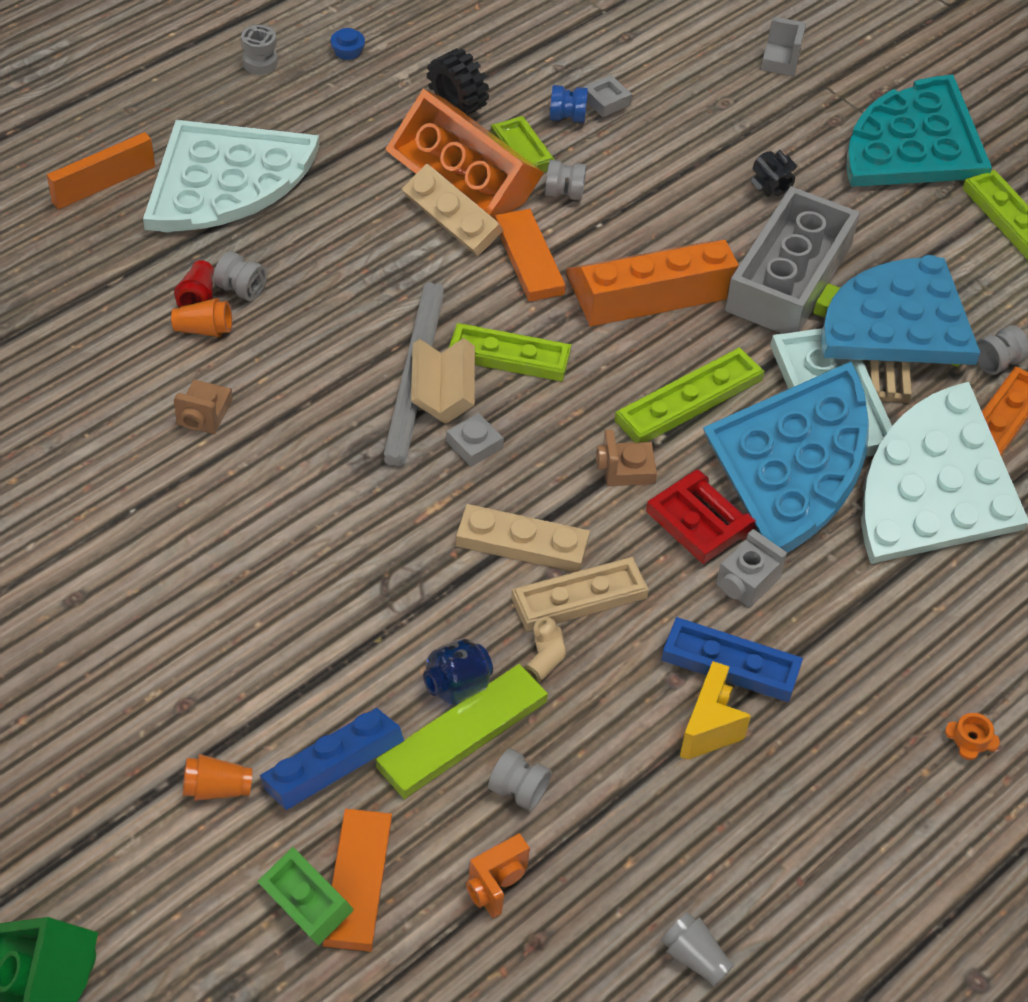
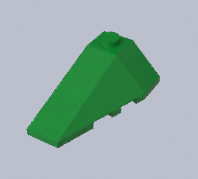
(45, 960)

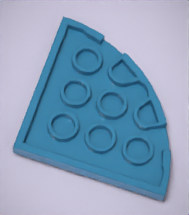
(900, 314)
(796, 454)

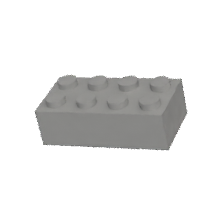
(792, 261)

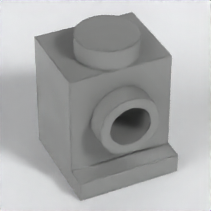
(751, 569)

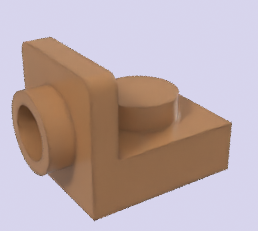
(202, 406)
(626, 462)

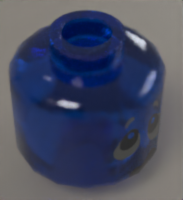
(457, 671)

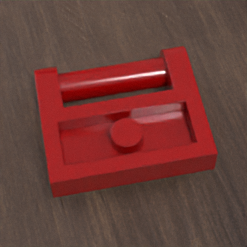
(693, 522)

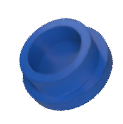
(347, 43)

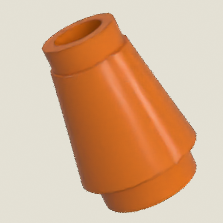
(203, 318)
(215, 779)

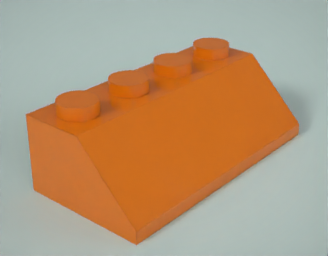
(463, 154)
(653, 281)

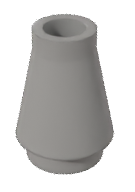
(697, 949)

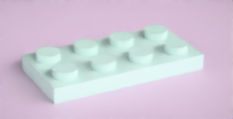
(802, 359)

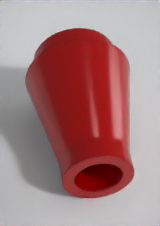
(195, 285)

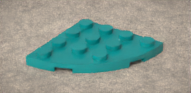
(916, 137)

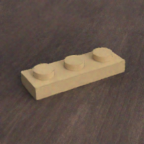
(452, 210)
(522, 538)

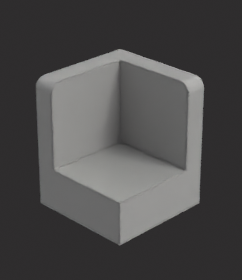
(783, 46)

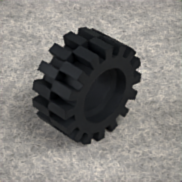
(458, 80)

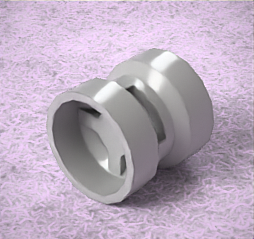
(259, 49)
(557, 178)
(242, 277)
(1004, 348)
(516, 778)

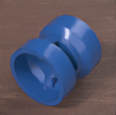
(568, 104)

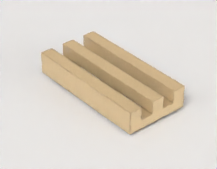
(904, 381)

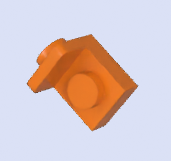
(496, 867)

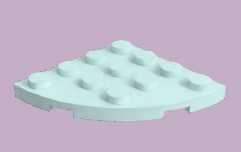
(224, 174)
(937, 481)

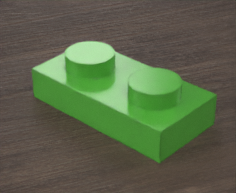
(305, 896)

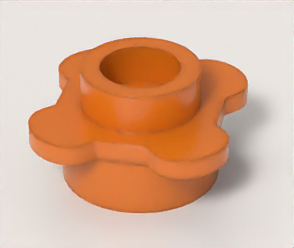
(977, 726)

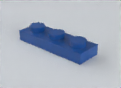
(750, 663)
(331, 758)

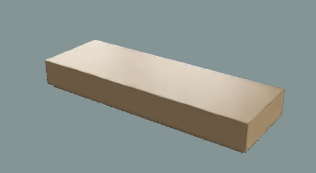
(580, 593)

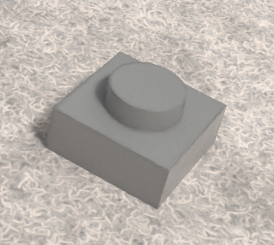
(608, 96)
(474, 439)

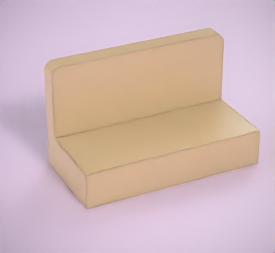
(445, 380)

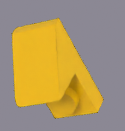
(712, 721)

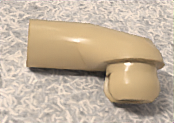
(549, 646)

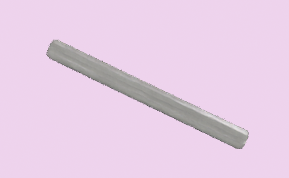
(405, 410)

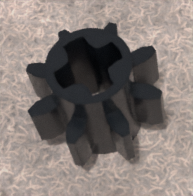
(773, 173)

